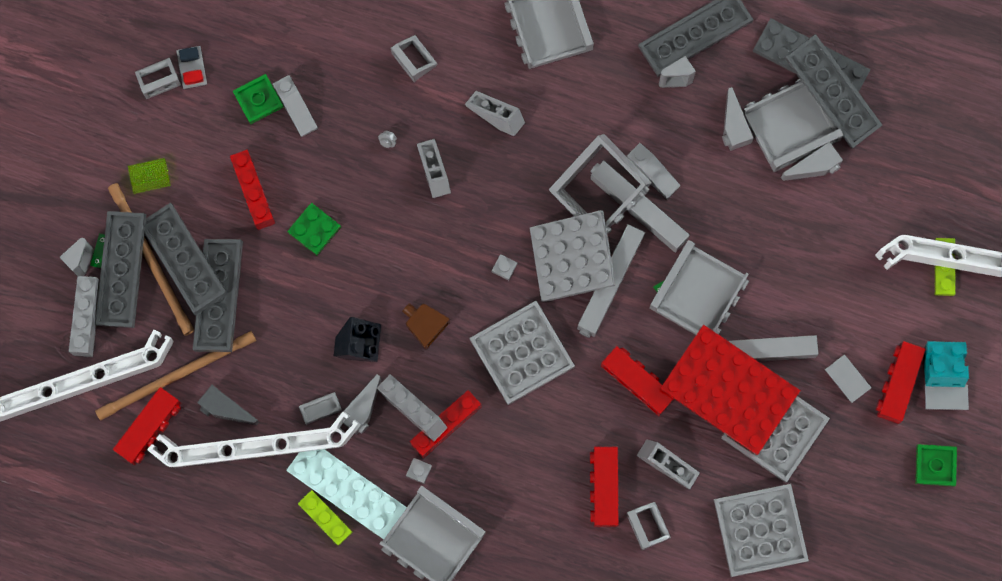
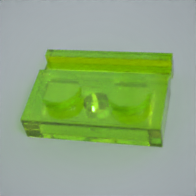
(149, 175)

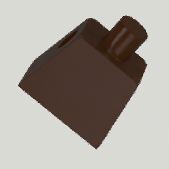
(425, 323)

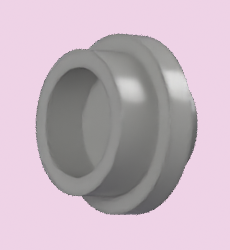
(387, 139)

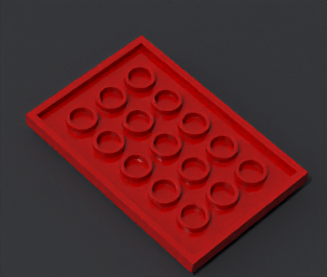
(730, 389)

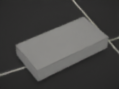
(320, 408)

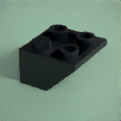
(358, 340)

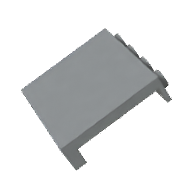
(549, 30)
(790, 125)
(698, 291)
(432, 538)

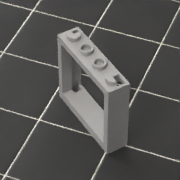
(558, 191)

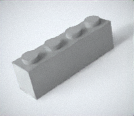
(84, 316)
(412, 407)

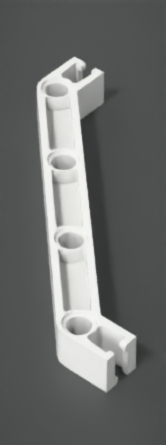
(940, 254)
(85, 379)
(254, 446)

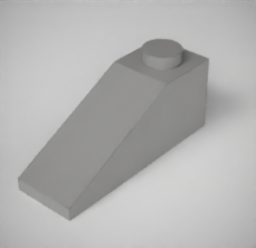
(295, 106)
(499, 114)
(736, 130)
(817, 164)
(433, 168)
(653, 170)
(362, 406)
(668, 463)

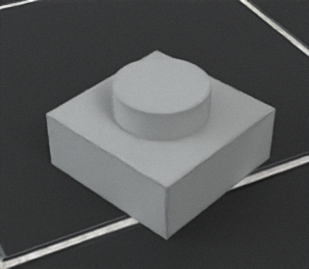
(504, 267)
(418, 470)

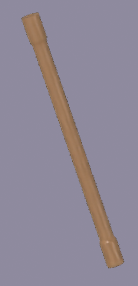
(182, 319)
(113, 407)

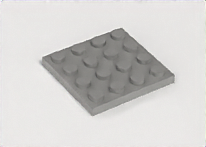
(572, 256)
(522, 352)
(788, 441)
(760, 530)

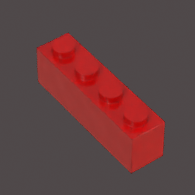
(252, 189)
(637, 380)
(900, 383)
(453, 418)
(147, 426)
(605, 486)

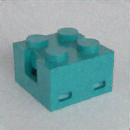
(945, 364)

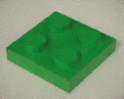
(258, 99)
(314, 229)
(936, 465)

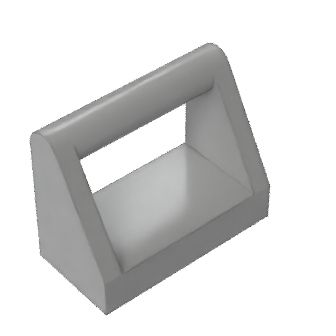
(414, 74)
(677, 74)
(161, 85)
(78, 257)
(638, 530)

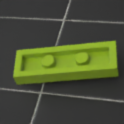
(945, 276)
(325, 518)

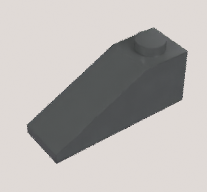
(221, 406)

